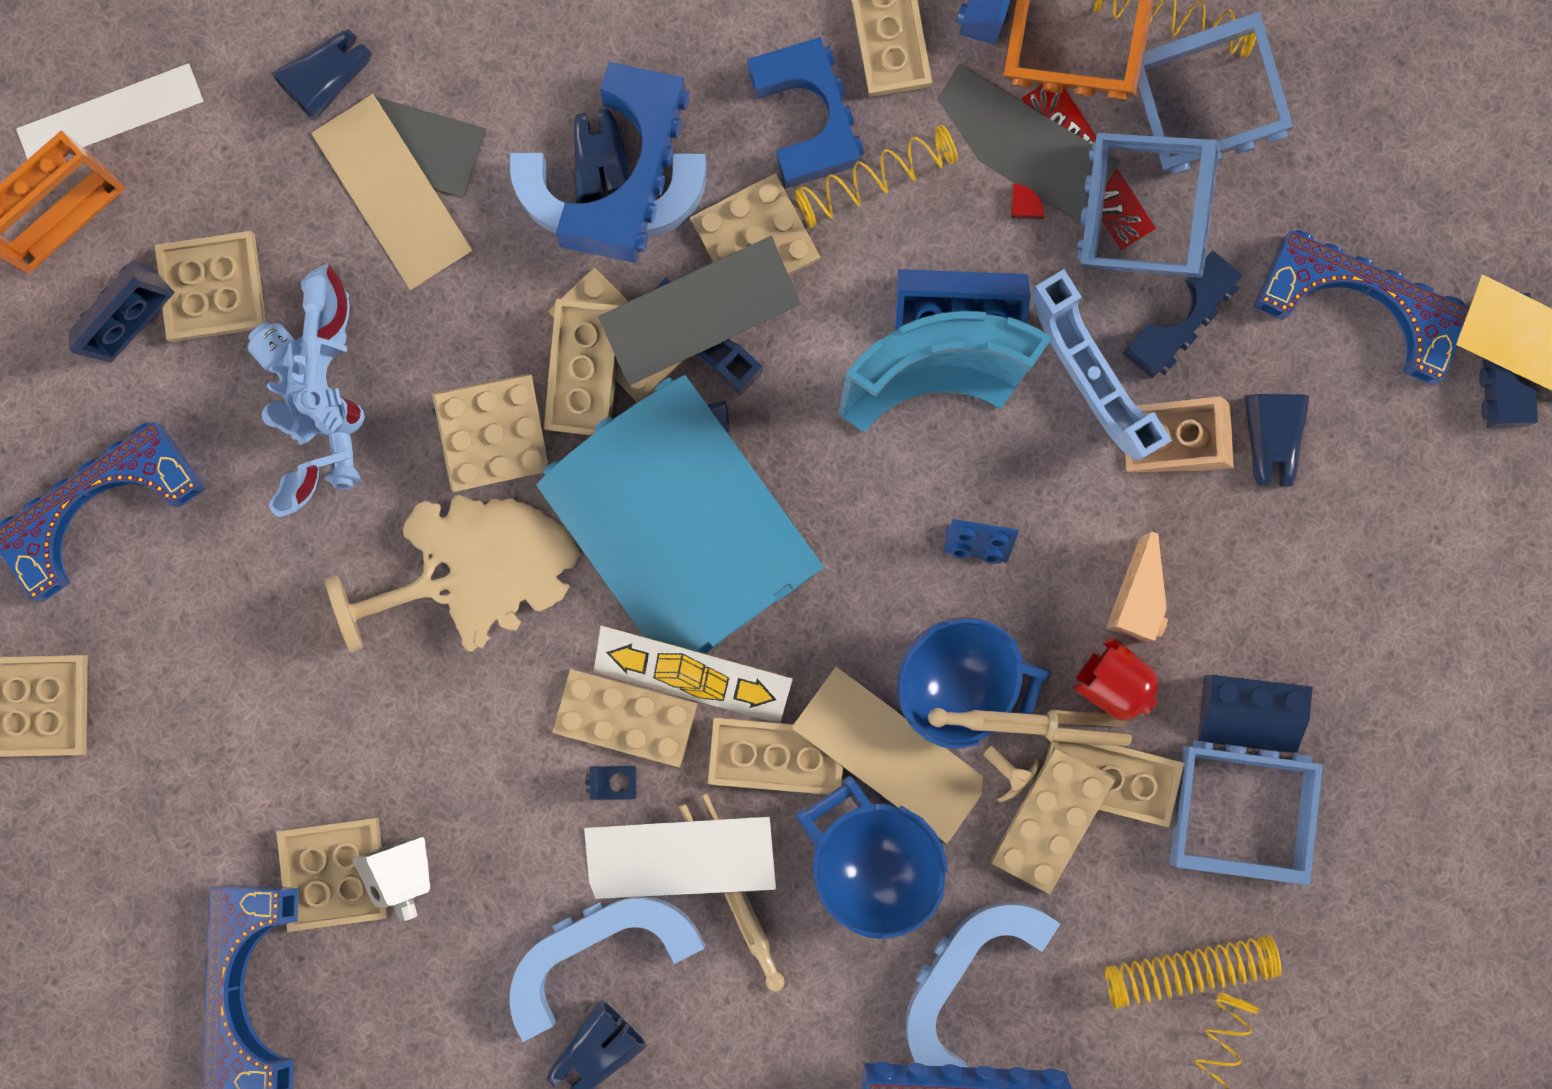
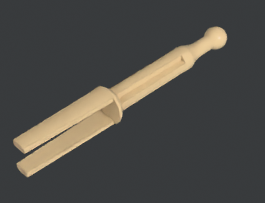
(1037, 724)
(746, 918)

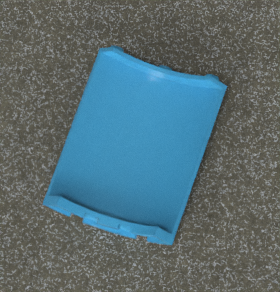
(941, 354)
(678, 520)

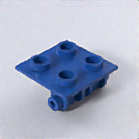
(979, 541)

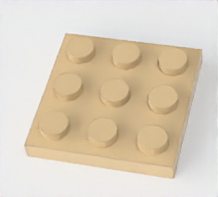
(753, 216)
(213, 286)
(490, 432)
(43, 705)
(324, 871)

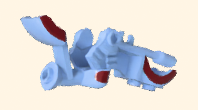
(310, 403)

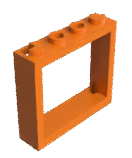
(1083, 84)
(66, 217)

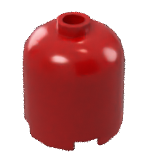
(1118, 682)

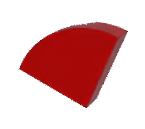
(1026, 203)

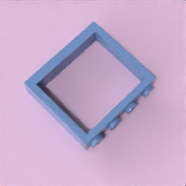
(1201, 41)
(1096, 185)
(1306, 821)

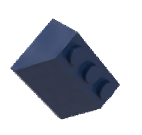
(119, 312)
(1254, 713)

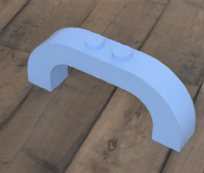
(673, 208)
(1059, 315)
(952, 960)
(527, 995)

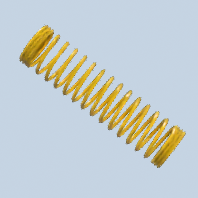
(1271, 967)

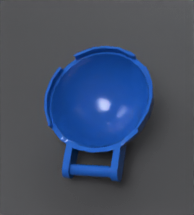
(961, 669)
(876, 865)

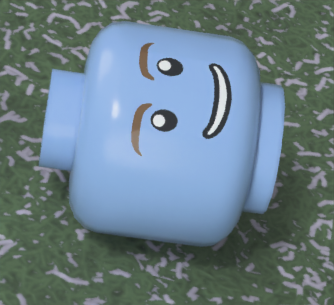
(269, 344)

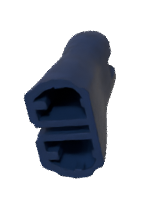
(322, 73)
(597, 158)
(1276, 434)
(591, 1052)

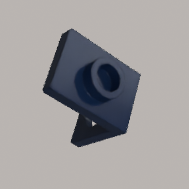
(599, 787)

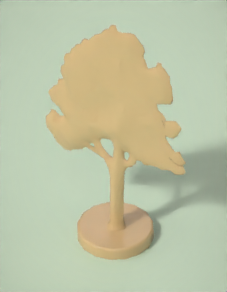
(494, 559)

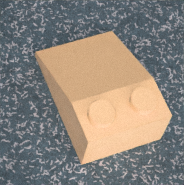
(1198, 435)
(1141, 598)

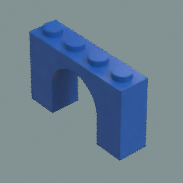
(809, 68)

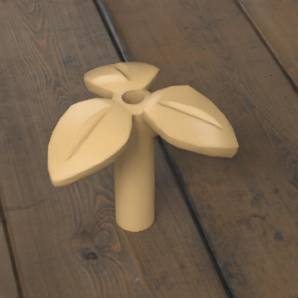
(1018, 777)

